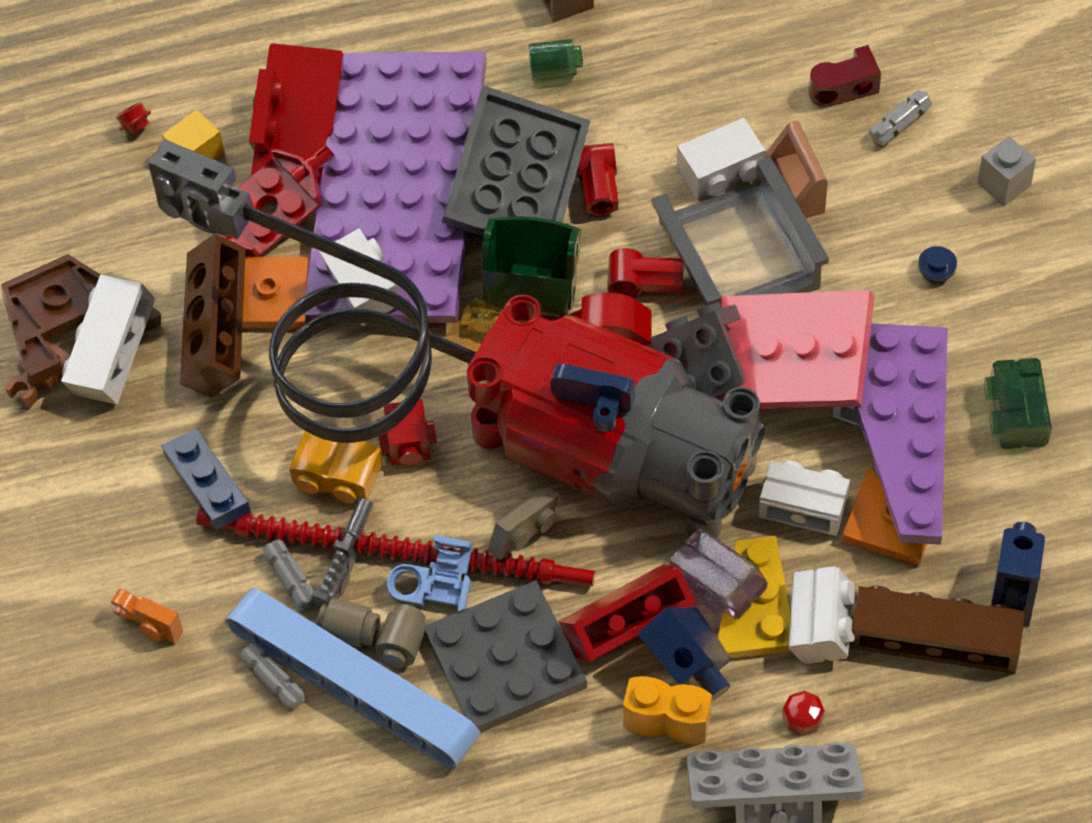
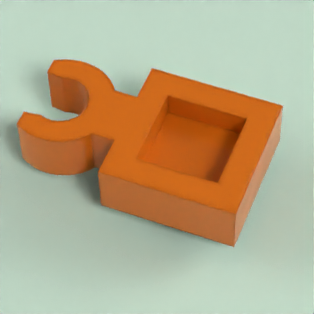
(154, 619)

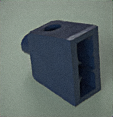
(1022, 560)
(688, 648)

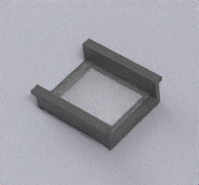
(746, 240)

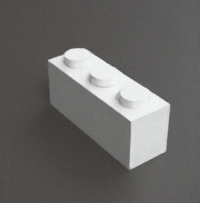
(108, 339)

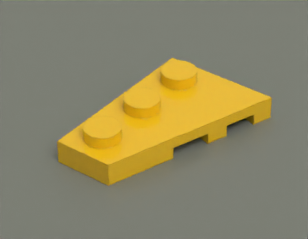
(766, 624)

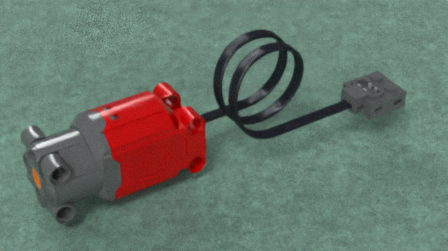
(668, 448)

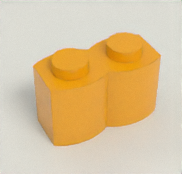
(336, 468)
(675, 711)

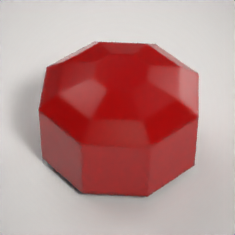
(803, 713)

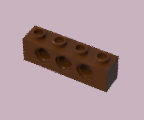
(213, 316)

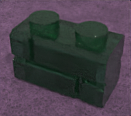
(1019, 403)

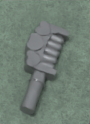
(345, 556)

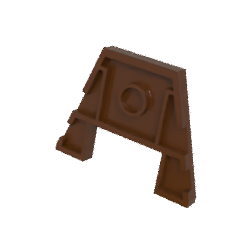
(47, 305)

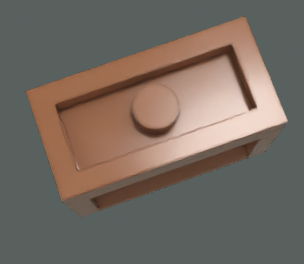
(800, 169)

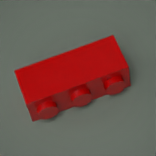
(625, 612)

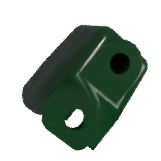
(530, 259)

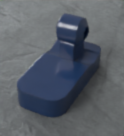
(594, 388)

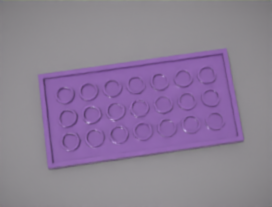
(394, 167)

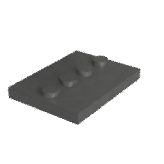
(514, 162)

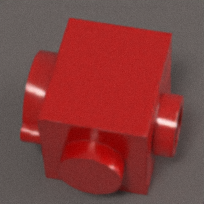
(409, 439)

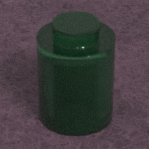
(554, 59)

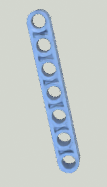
(353, 678)

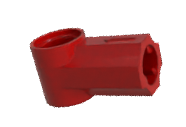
(598, 173)
(632, 273)

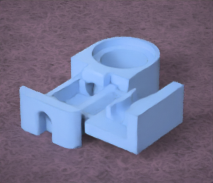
(445, 577)

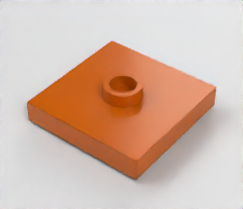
(271, 288)
(872, 525)

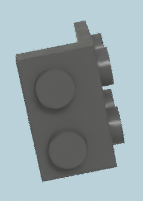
(704, 349)

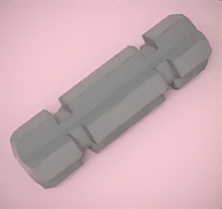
(900, 117)
(289, 574)
(272, 676)

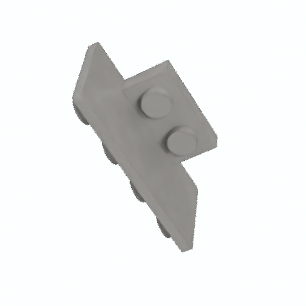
(775, 782)

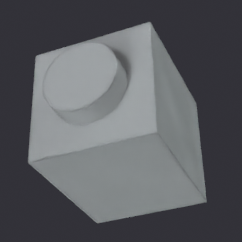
(1006, 170)

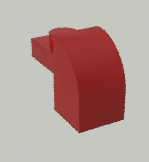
(618, 314)

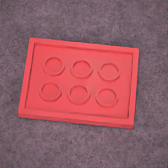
(803, 347)

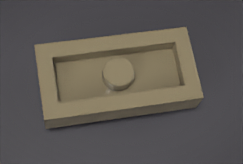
(522, 523)

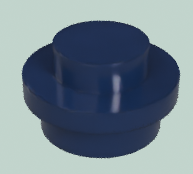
(937, 264)

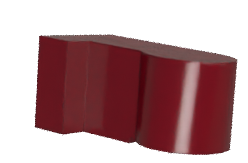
(846, 79)

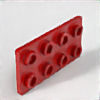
(295, 102)

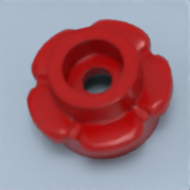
(134, 118)

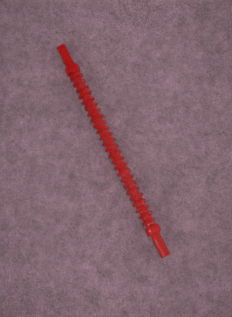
(545, 571)

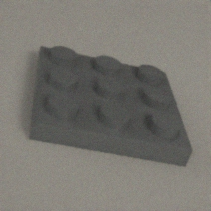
(505, 657)

